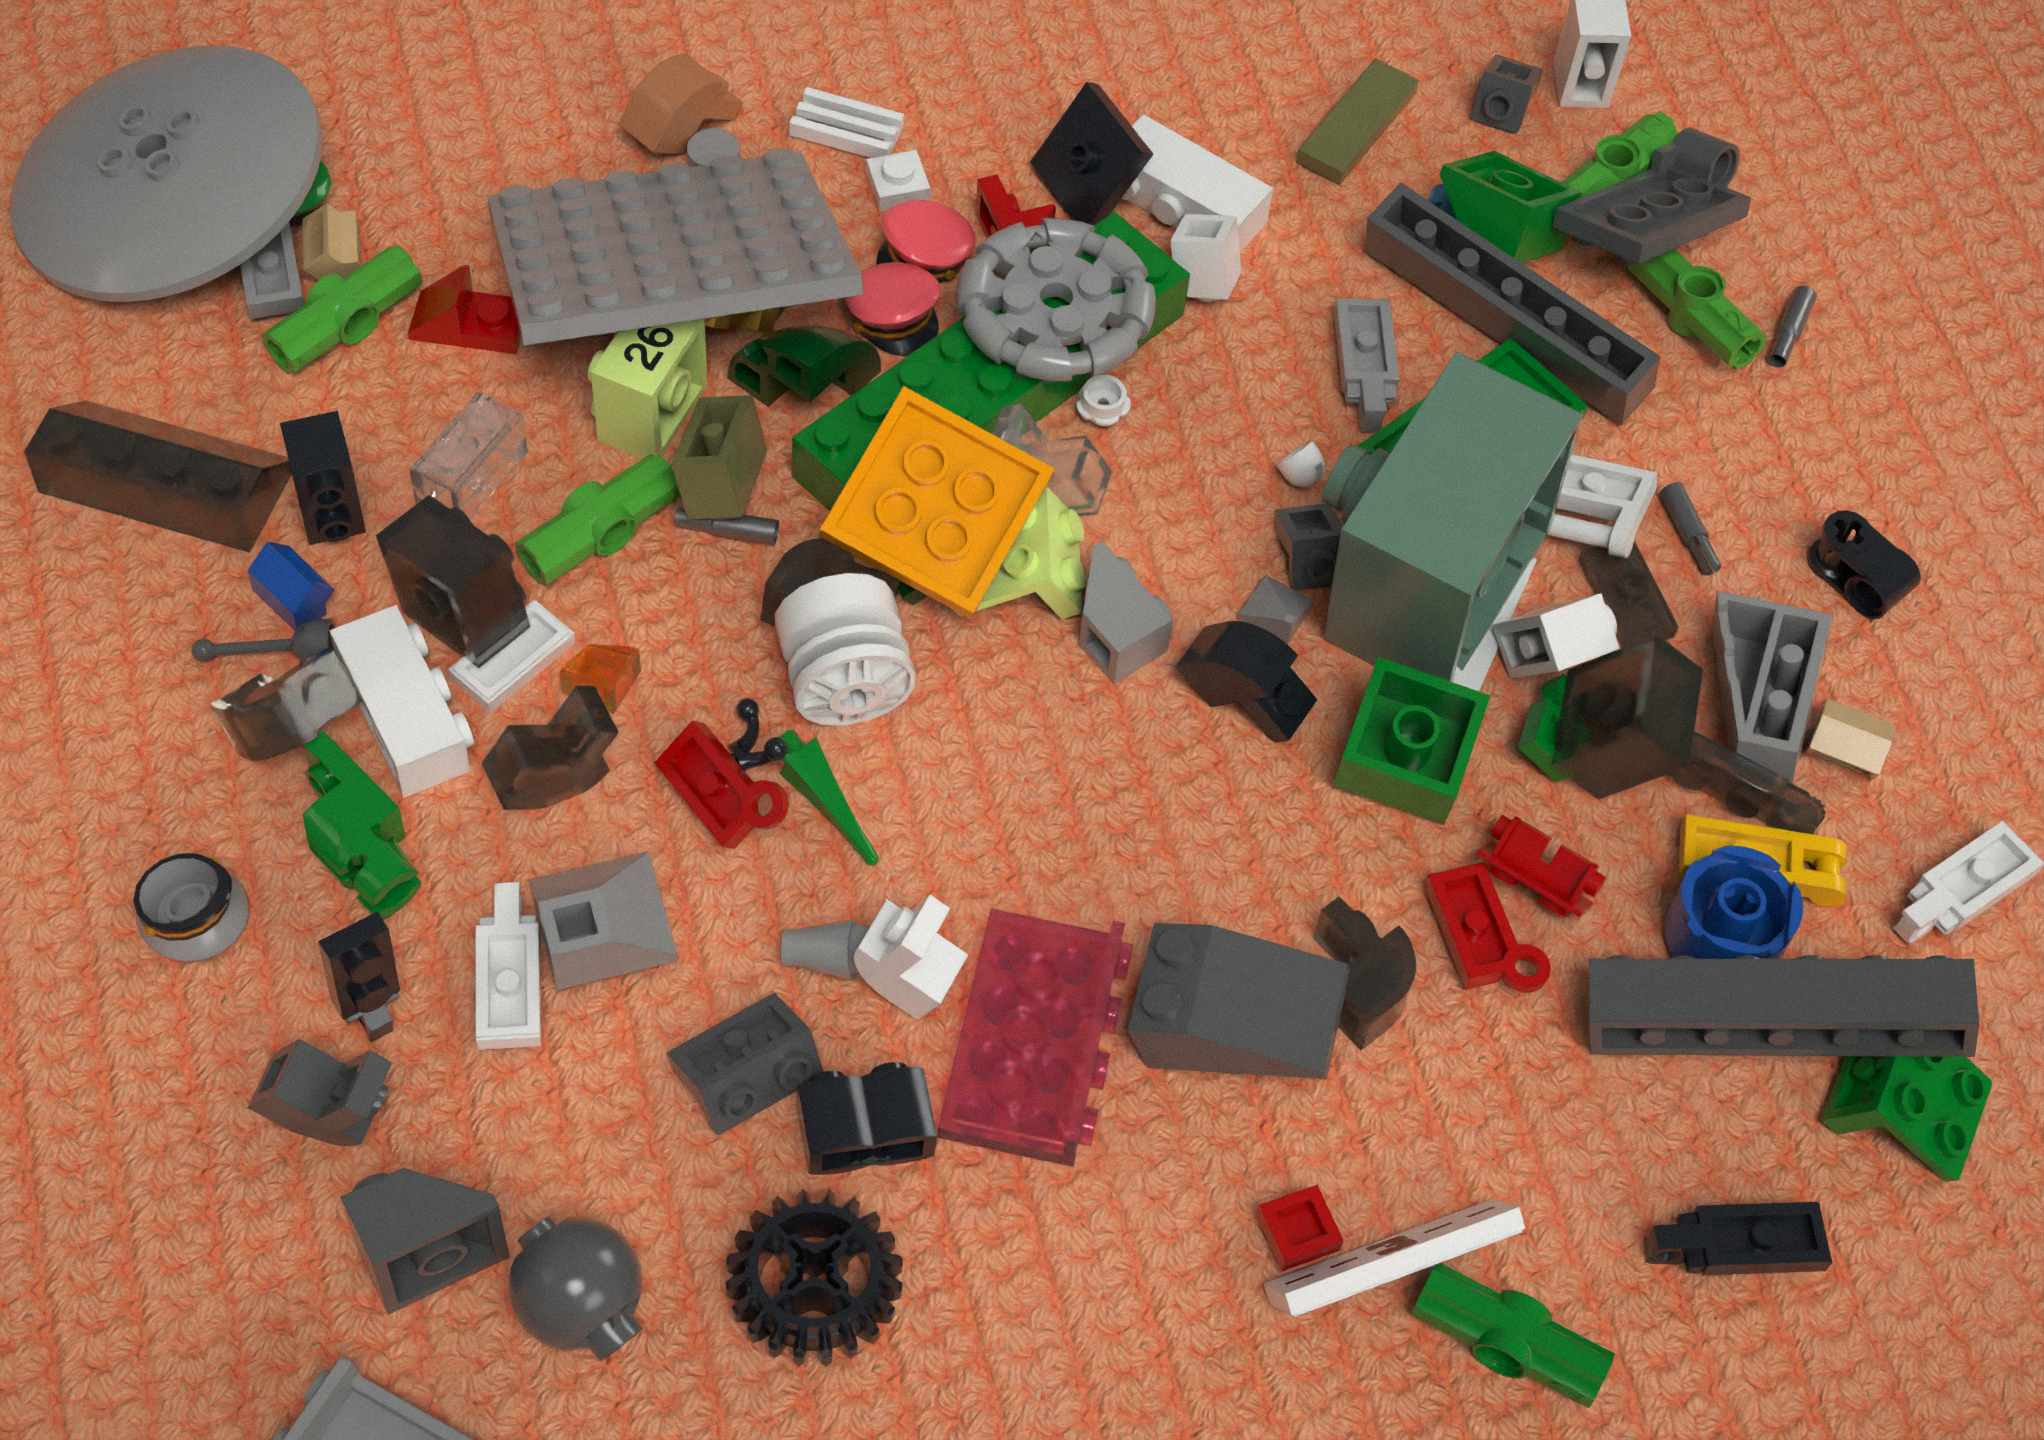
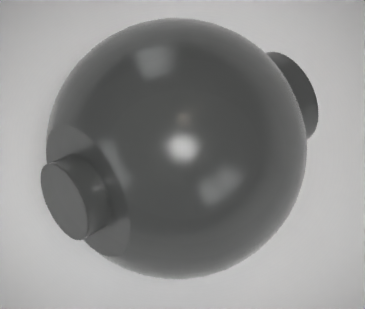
(576, 1286)

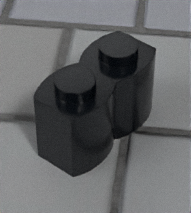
(866, 1119)

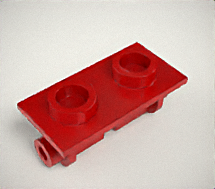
(1520, 859)

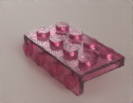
(1035, 1037)

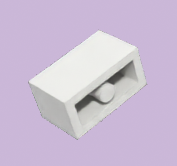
(1591, 52)
(1557, 636)

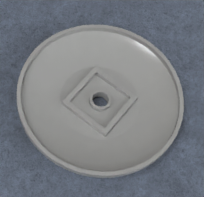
(142, 225)

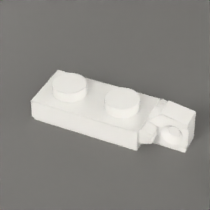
(1968, 883)
(508, 974)

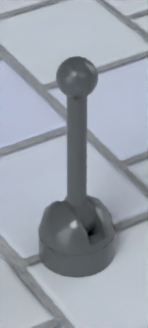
(306, 642)

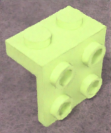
(1044, 560)

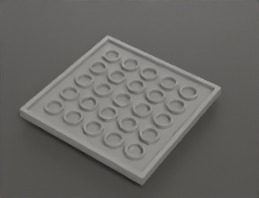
(669, 246)

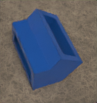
(289, 585)

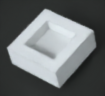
(897, 179)

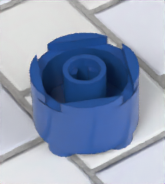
(1733, 907)

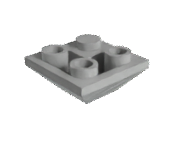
(602, 920)

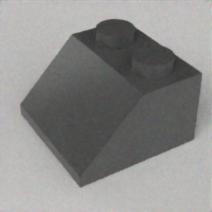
(422, 1233)

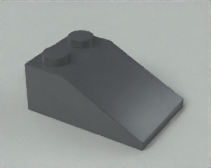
(1235, 1004)

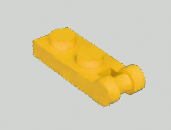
(1789, 848)

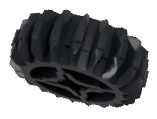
(784, 1238)

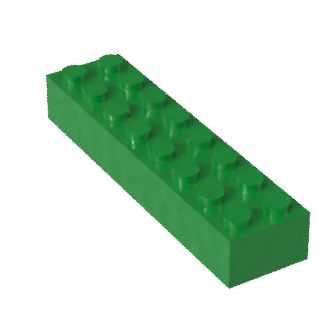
(964, 379)

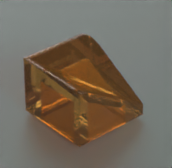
(607, 668)

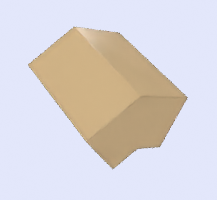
(331, 242)
(1851, 739)

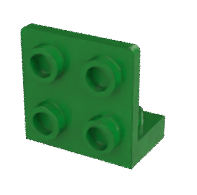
(1920, 1100)

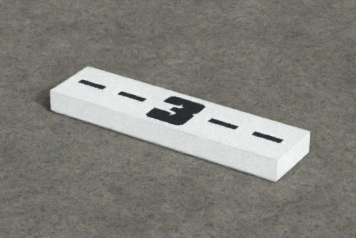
(1394, 1257)

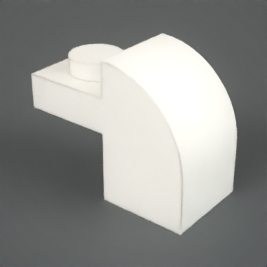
(908, 958)

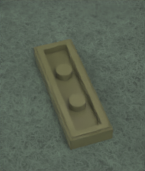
(1357, 121)

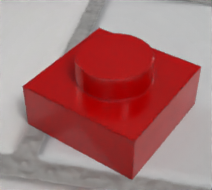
(1299, 1227)

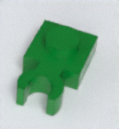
(1541, 727)

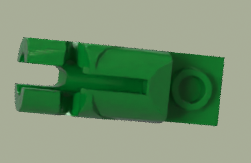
(357, 830)

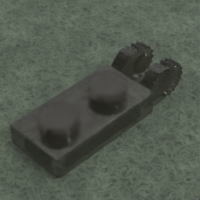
(1749, 788)

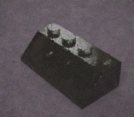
(157, 473)

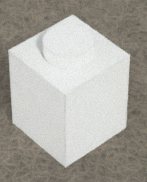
(1210, 253)

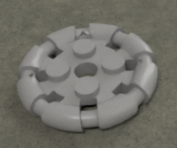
(1055, 271)

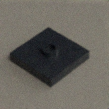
(1091, 156)

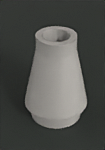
(824, 947)

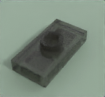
(1629, 593)

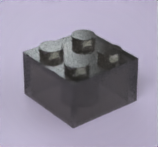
(454, 580)
(1628, 717)

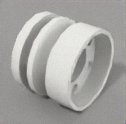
(844, 649)

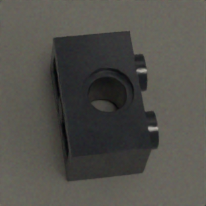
(323, 477)

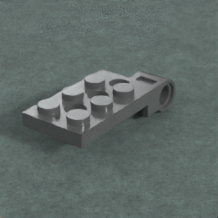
(1663, 207)

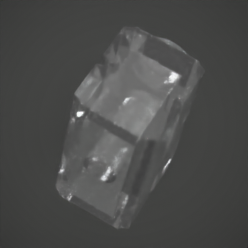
(471, 455)

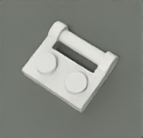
(1607, 493)

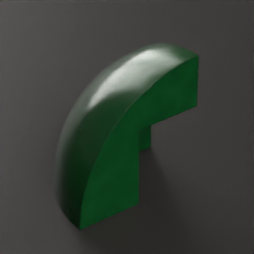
(805, 362)

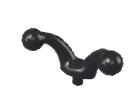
(774, 748)

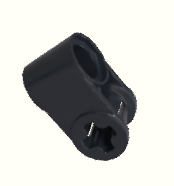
(1864, 570)

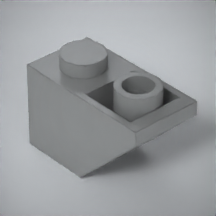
(1120, 618)

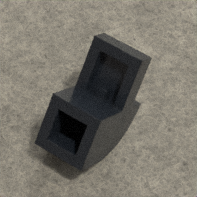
(1251, 667)

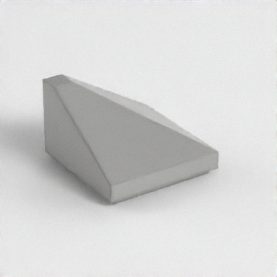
(1276, 608)

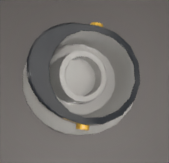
(190, 907)

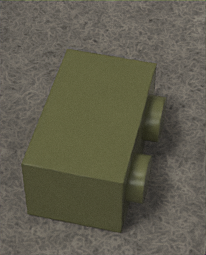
(719, 457)

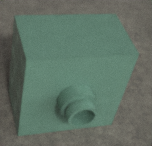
(1445, 519)

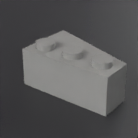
(1767, 676)

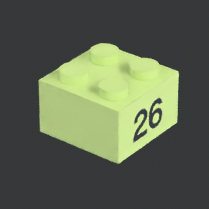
(648, 385)

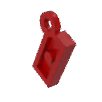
(718, 786)
(1480, 931)

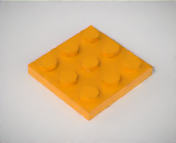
(936, 502)

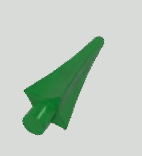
(812, 776)

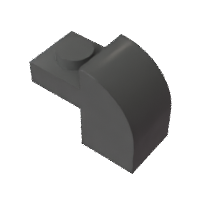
(320, 1094)

